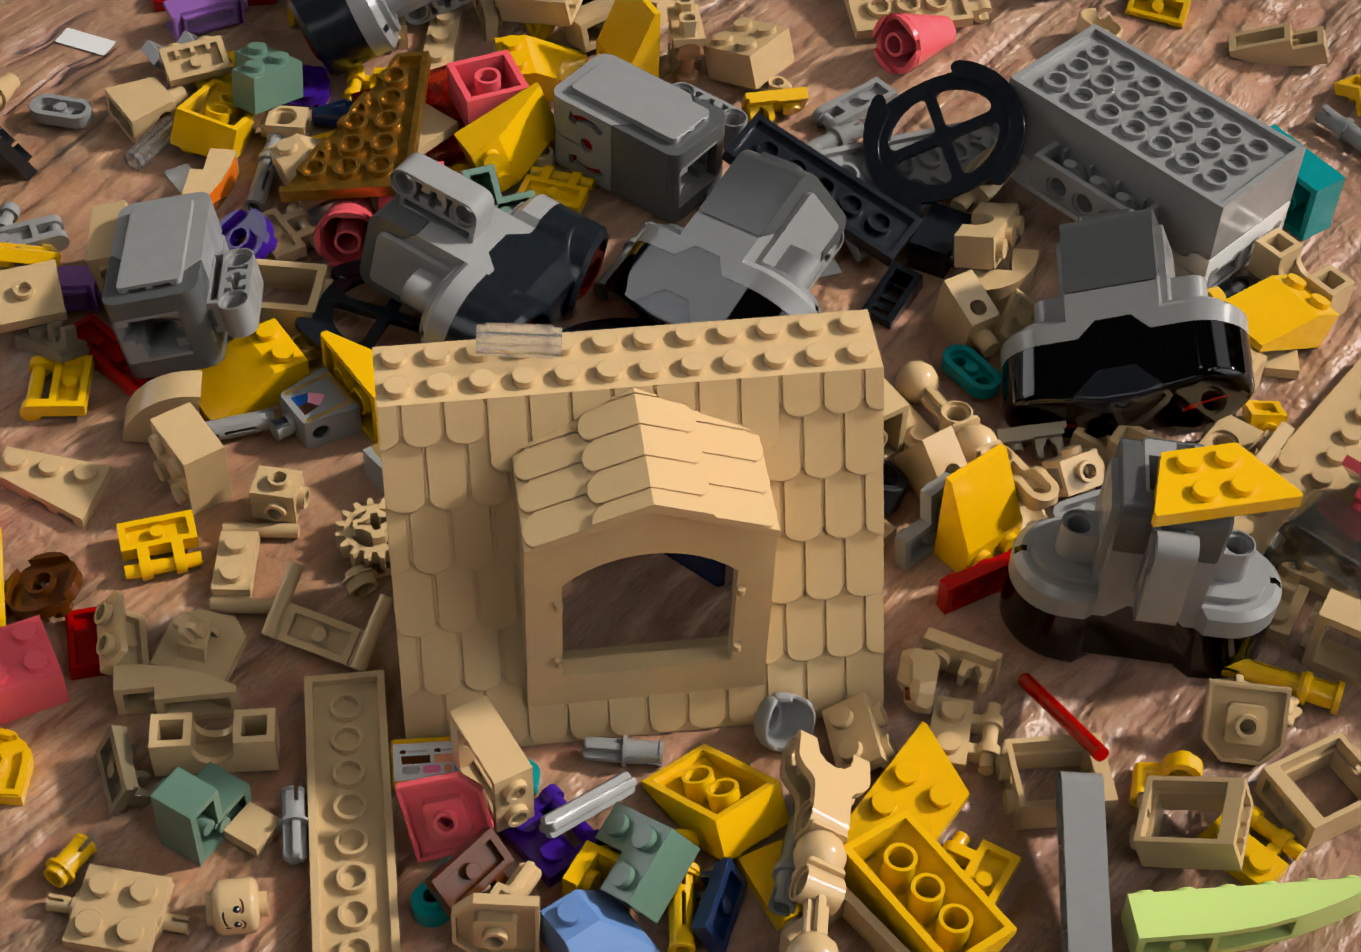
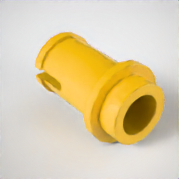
(62, 868)

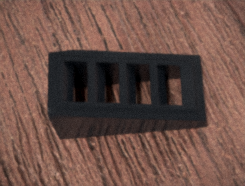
(902, 276)

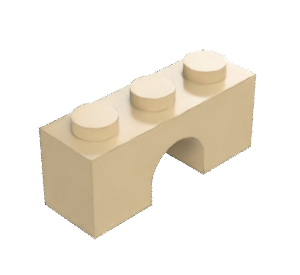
(989, 237)
(1281, 254)
(243, 747)

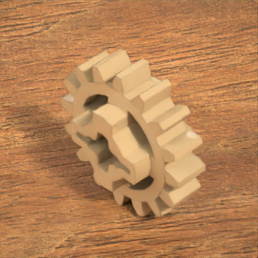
(364, 534)

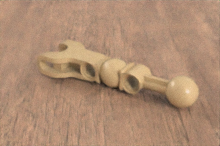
(920, 385)
(821, 827)

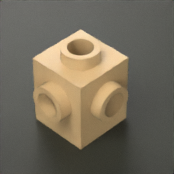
(1076, 470)
(278, 494)

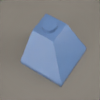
(591, 924)

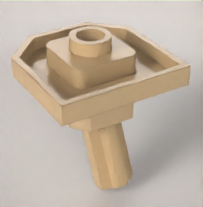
(202, 643)
(1245, 720)
(500, 919)

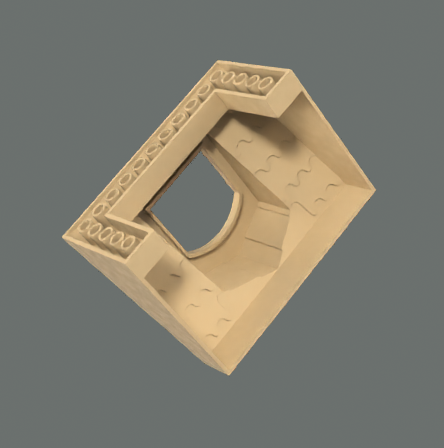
(634, 443)

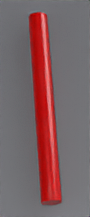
(1063, 717)

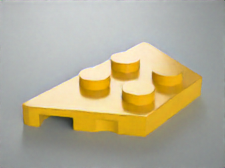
(1217, 484)
(915, 780)

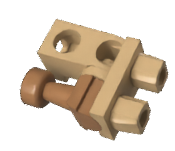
(685, 41)

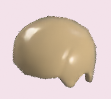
(1089, 16)

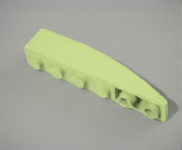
(1235, 916)

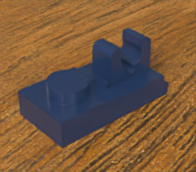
(718, 904)

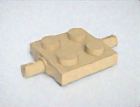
(118, 911)

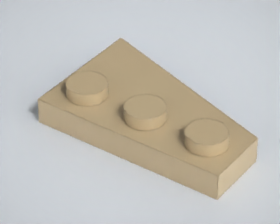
(56, 481)

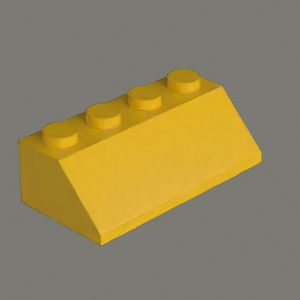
(922, 890)

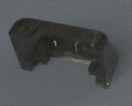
(1323, 534)

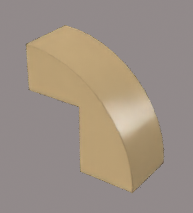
(1002, 283)
(157, 398)

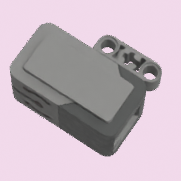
(643, 135)
(178, 286)

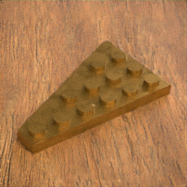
(369, 139)

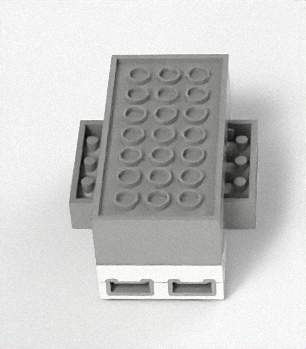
(1134, 134)

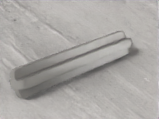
(587, 805)

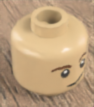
(236, 906)

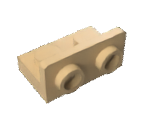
(194, 60)

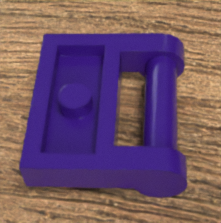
(549, 855)

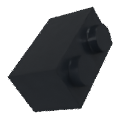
(933, 242)

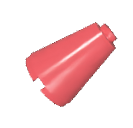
(910, 40)
(343, 230)

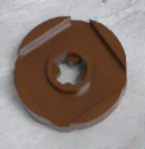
(29, 595)

